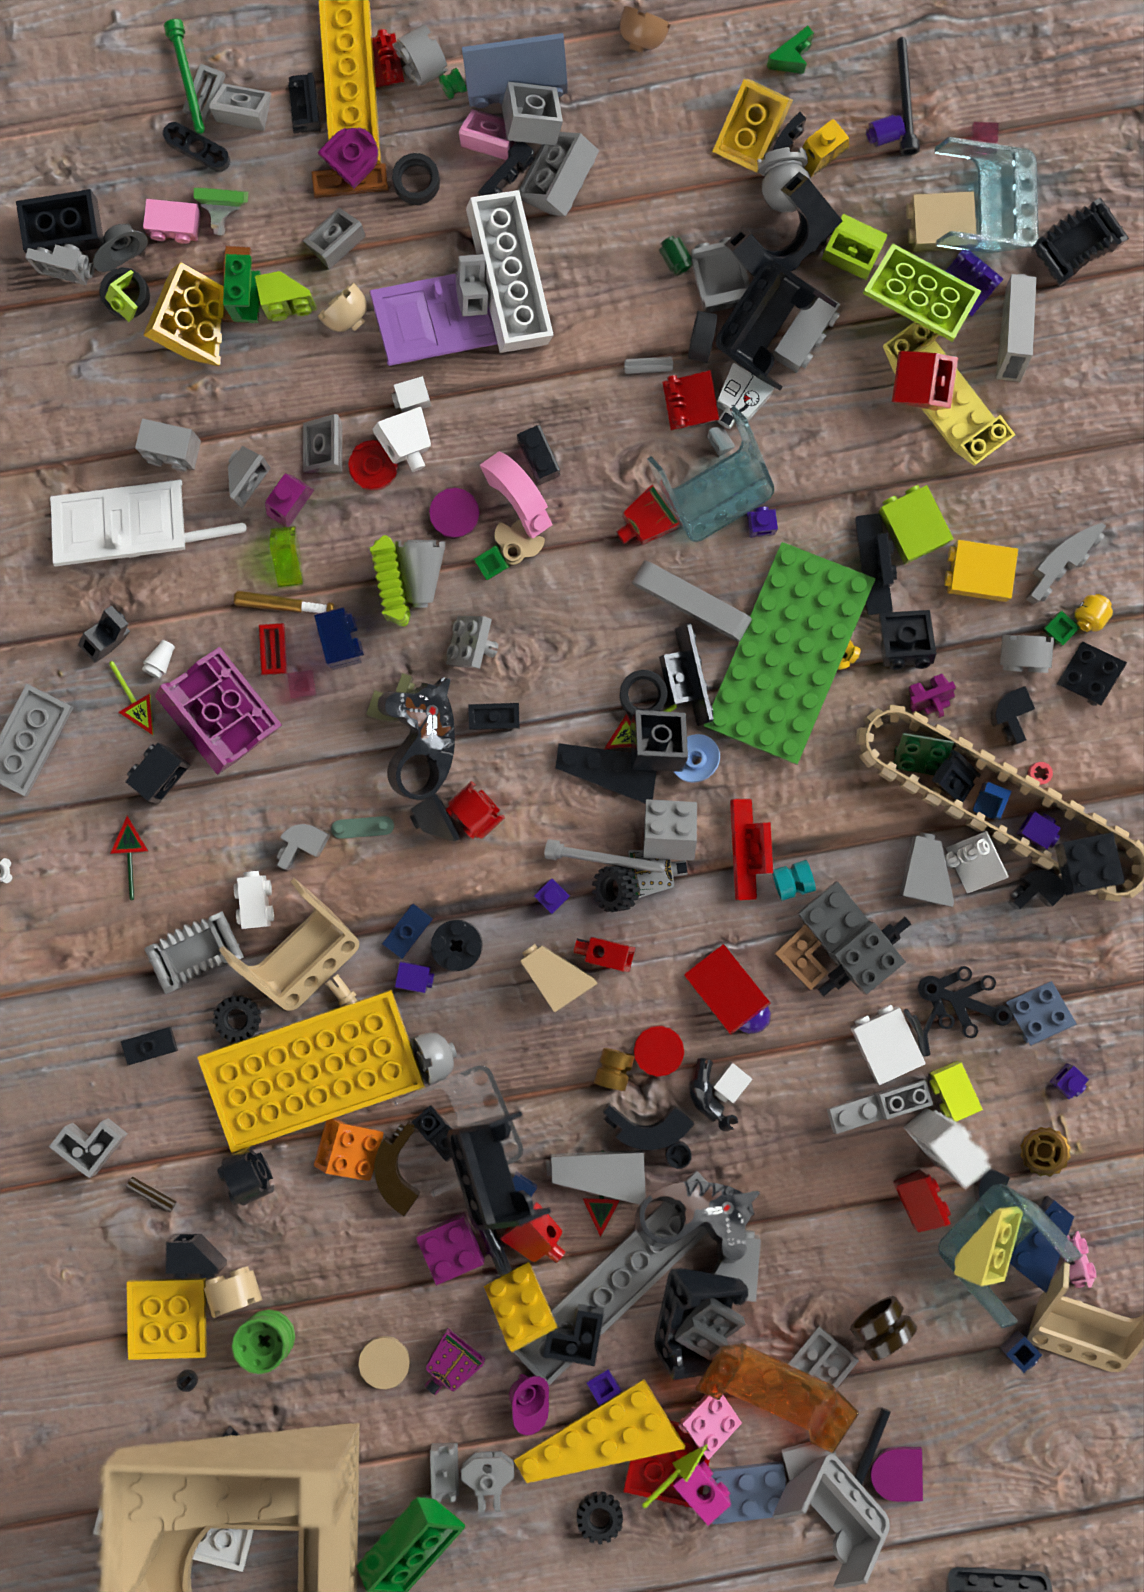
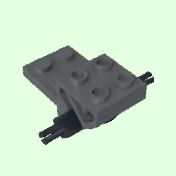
(852, 941)

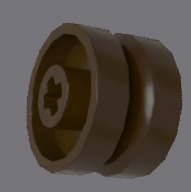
(883, 1328)

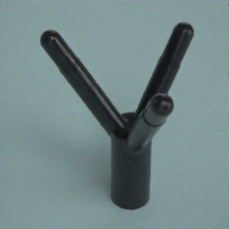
(923, 1034)

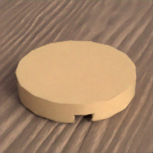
(384, 1362)

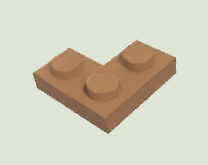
(798, 957)

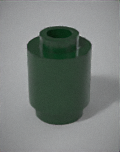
(676, 255)

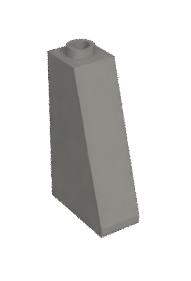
(1017, 328)
(603, 1173)

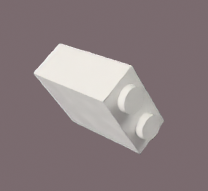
(887, 1044)

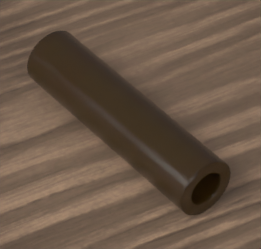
(151, 1194)

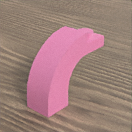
(520, 490)

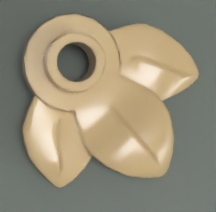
(517, 538)

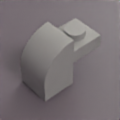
(470, 285)
(301, 837)

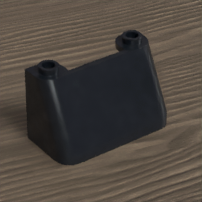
(682, 1294)

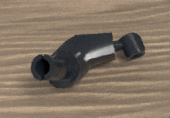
(703, 1099)

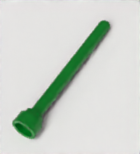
(175, 32)

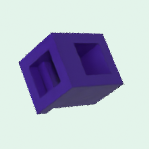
(762, 522)
(1070, 1081)

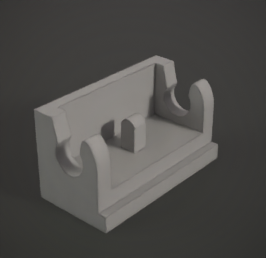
(444, 1471)

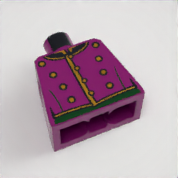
(452, 1363)

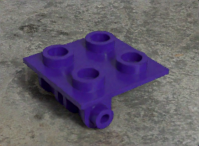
(975, 273)

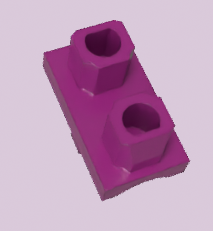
(934, 699)

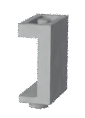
(718, 276)

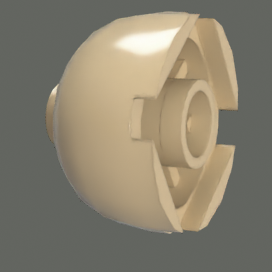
(345, 310)

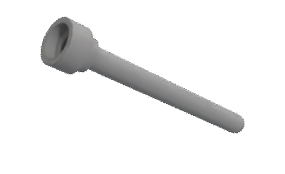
(555, 850)

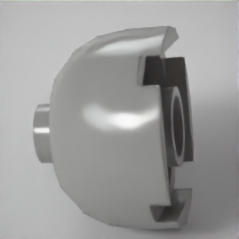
(434, 1056)

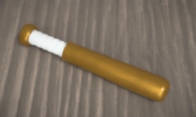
(264, 601)

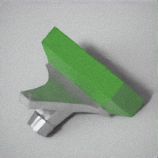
(220, 204)

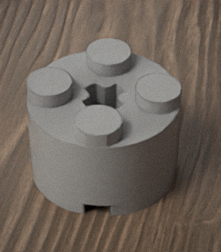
(421, 55)
(1027, 651)

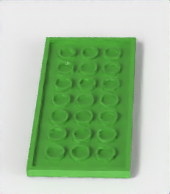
(790, 653)

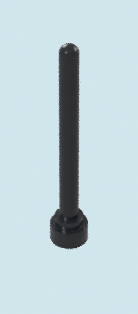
(910, 144)

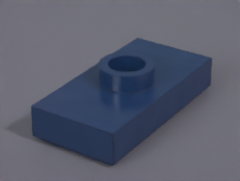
(407, 931)

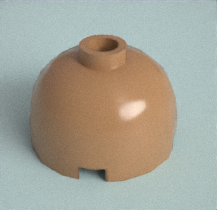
(642, 29)

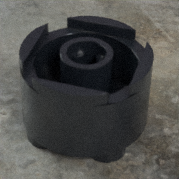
(442, 943)
(246, 1176)

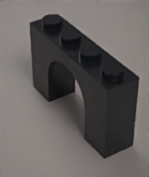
(816, 223)

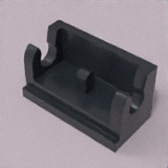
(304, 103)

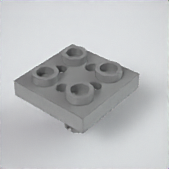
(470, 642)

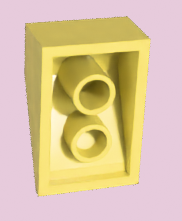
(989, 1251)

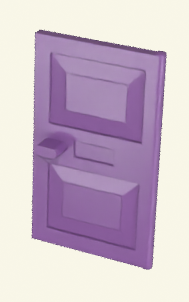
(426, 321)

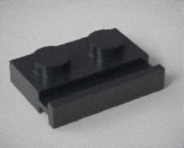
(956, 777)

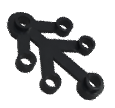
(960, 1000)

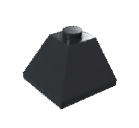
(434, 819)

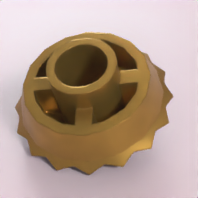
(1045, 1151)

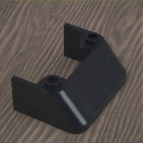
(761, 315)
(486, 1175)
(996, 1580)

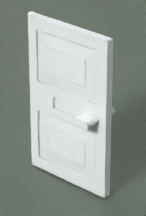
(117, 523)

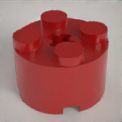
(475, 811)

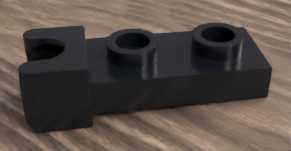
(519, 159)

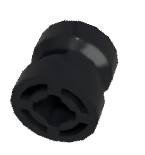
(681, 1157)

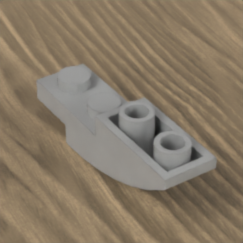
(1068, 554)
(879, 1106)

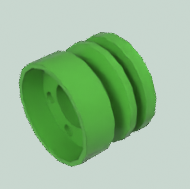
(256, 1354)

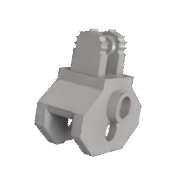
(488, 1479)

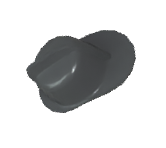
(118, 246)

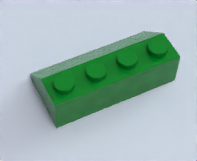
(409, 1547)

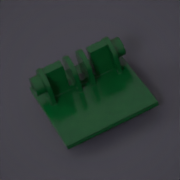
(921, 753)

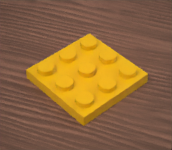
(166, 1318)

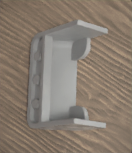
(847, 1509)

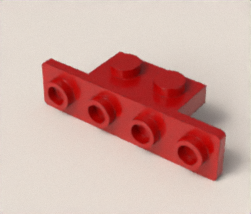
(750, 849)

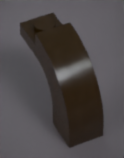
(391, 1184)

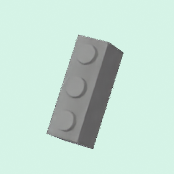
(805, 334)

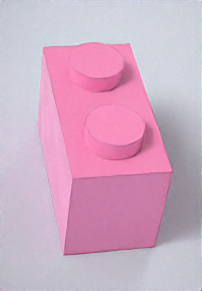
(171, 220)

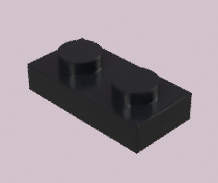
(494, 716)

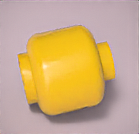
(1093, 612)

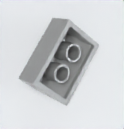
(558, 173)

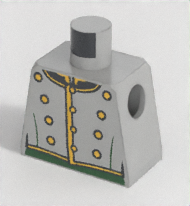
(655, 882)

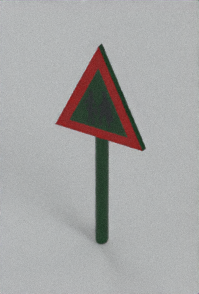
(129, 842)
(601, 1210)

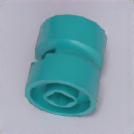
(794, 880)

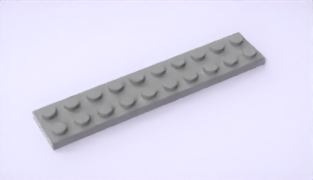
(617, 1282)

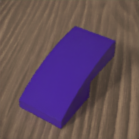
(604, 1387)

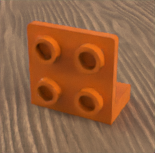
(348, 1150)

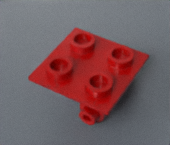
(386, 62)
(690, 400)

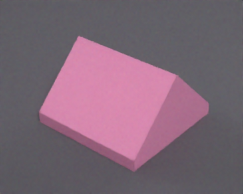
(485, 134)

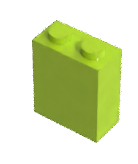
(915, 523)

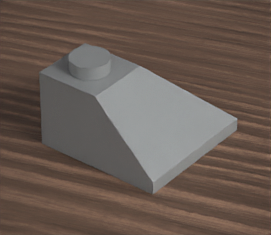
(245, 474)

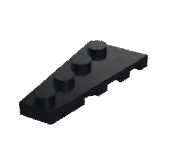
(607, 769)

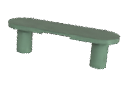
(362, 827)

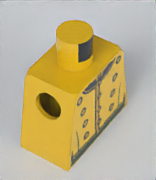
(826, 145)

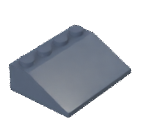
(523, 61)

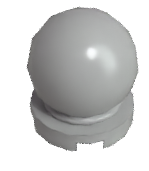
(778, 170)

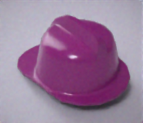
(529, 1403)

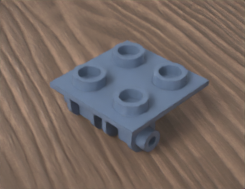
(1041, 1013)

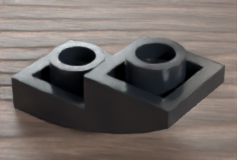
(792, 130)
(434, 1130)

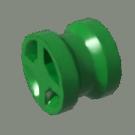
(452, 83)

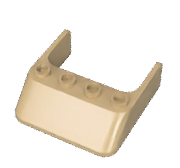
(303, 958)
(1084, 1330)

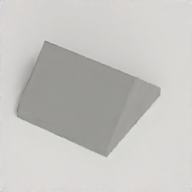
(241, 106)
(335, 237)
(322, 445)

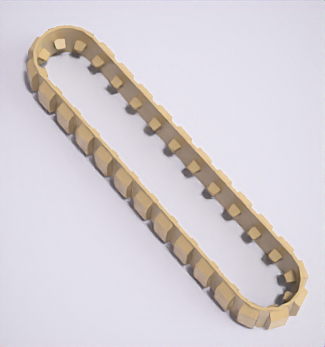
(1005, 772)

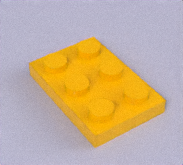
(520, 1307)

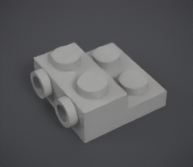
(64, 263)

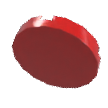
(371, 466)
(659, 1050)

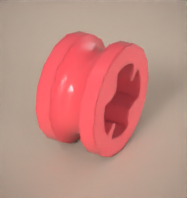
(1041, 765)

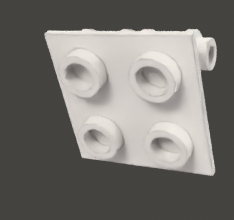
(976, 862)

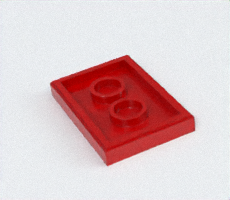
(727, 989)

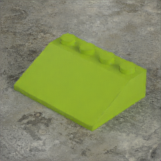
(922, 292)

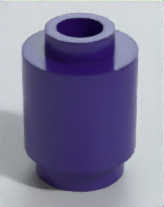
(885, 130)

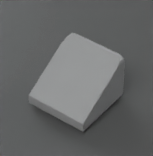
(720, 440)

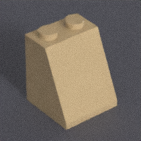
(555, 976)

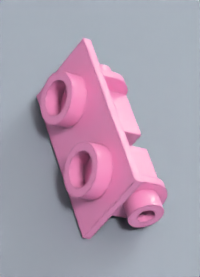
(1081, 1270)

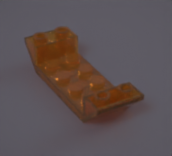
(780, 1391)

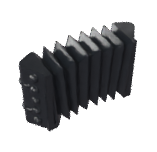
(1079, 240)

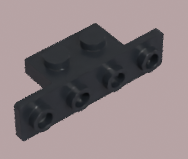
(876, 562)
(685, 677)

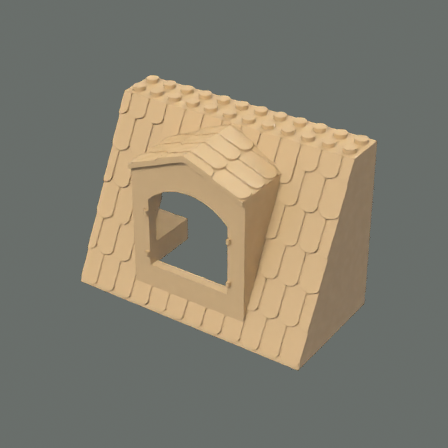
(171, 1494)

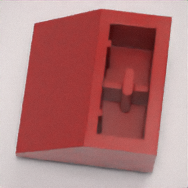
(925, 380)
(921, 1201)

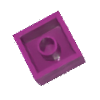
(450, 1248)

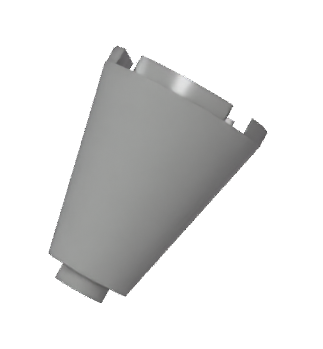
(420, 569)

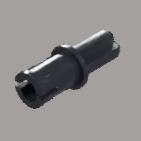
(496, 1251)

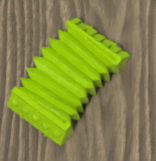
(390, 581)

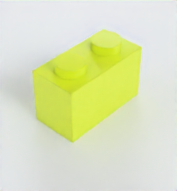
(955, 1091)

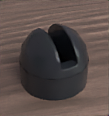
(182, 1376)

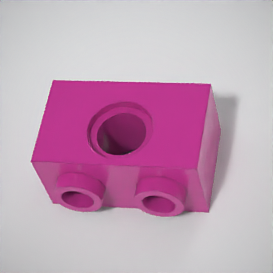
(708, 1505)

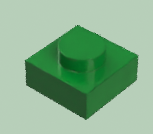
(491, 563)
(1061, 628)

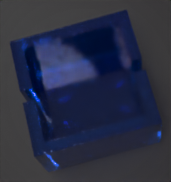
(338, 639)

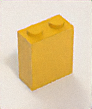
(981, 570)

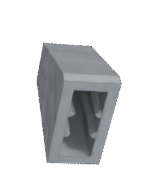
(927, 872)
(746, 1267)

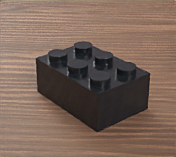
(60, 220)

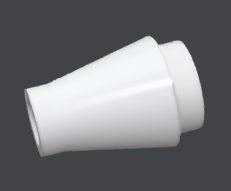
(158, 661)

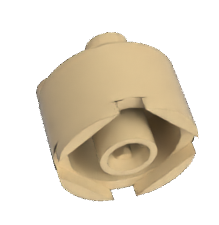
(233, 1292)

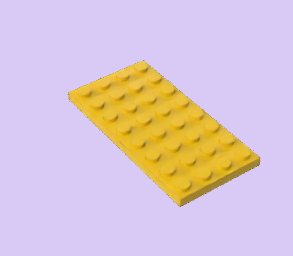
(311, 1071)

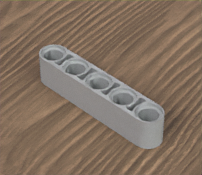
(692, 601)

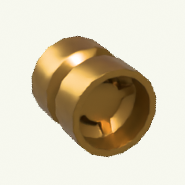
(614, 1069)

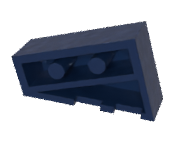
(1035, 1254)

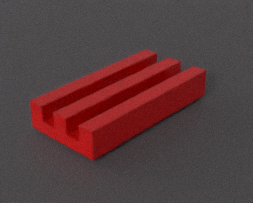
(282, 641)

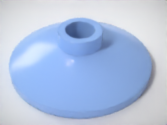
(700, 748)

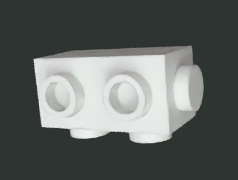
(253, 900)

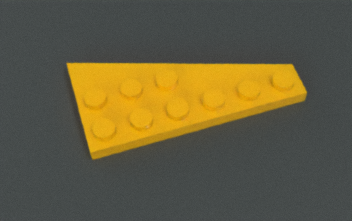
(613, 1433)

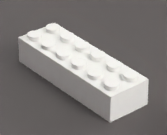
(510, 271)
(948, 1146)

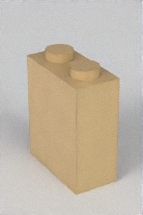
(938, 214)

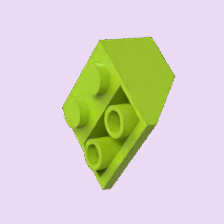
(854, 247)
(283, 296)

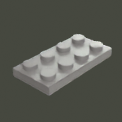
(30, 738)

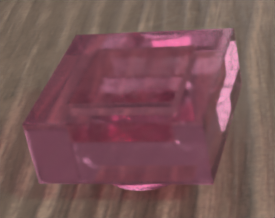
(985, 132)
(302, 684)

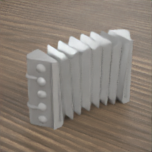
(192, 951)

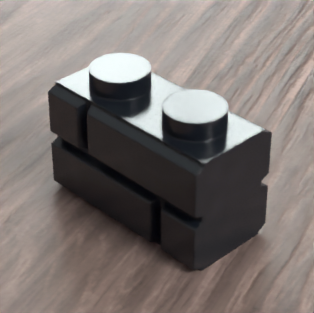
(538, 455)

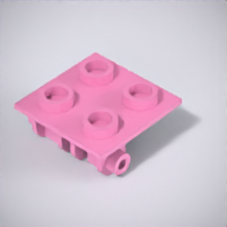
(710, 1423)

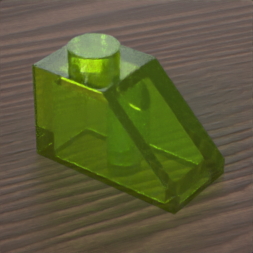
(286, 556)

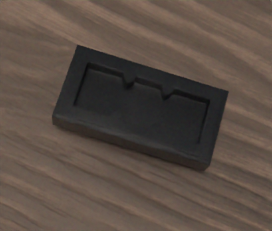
(149, 1046)

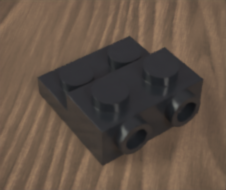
(907, 639)

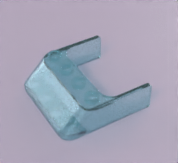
(1004, 197)
(721, 491)
(1033, 1217)

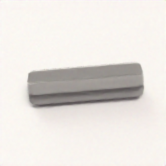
(648, 365)

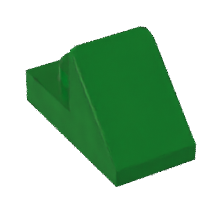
(788, 56)

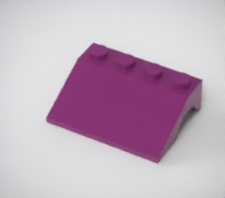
(218, 710)

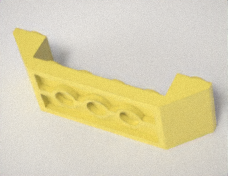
(969, 423)

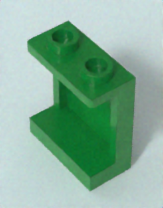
(240, 289)

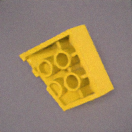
(189, 316)

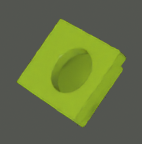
(119, 300)

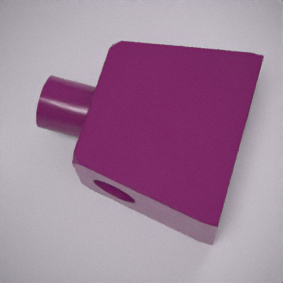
(287, 499)

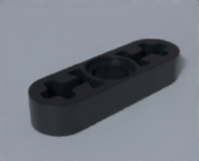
(191, 136)

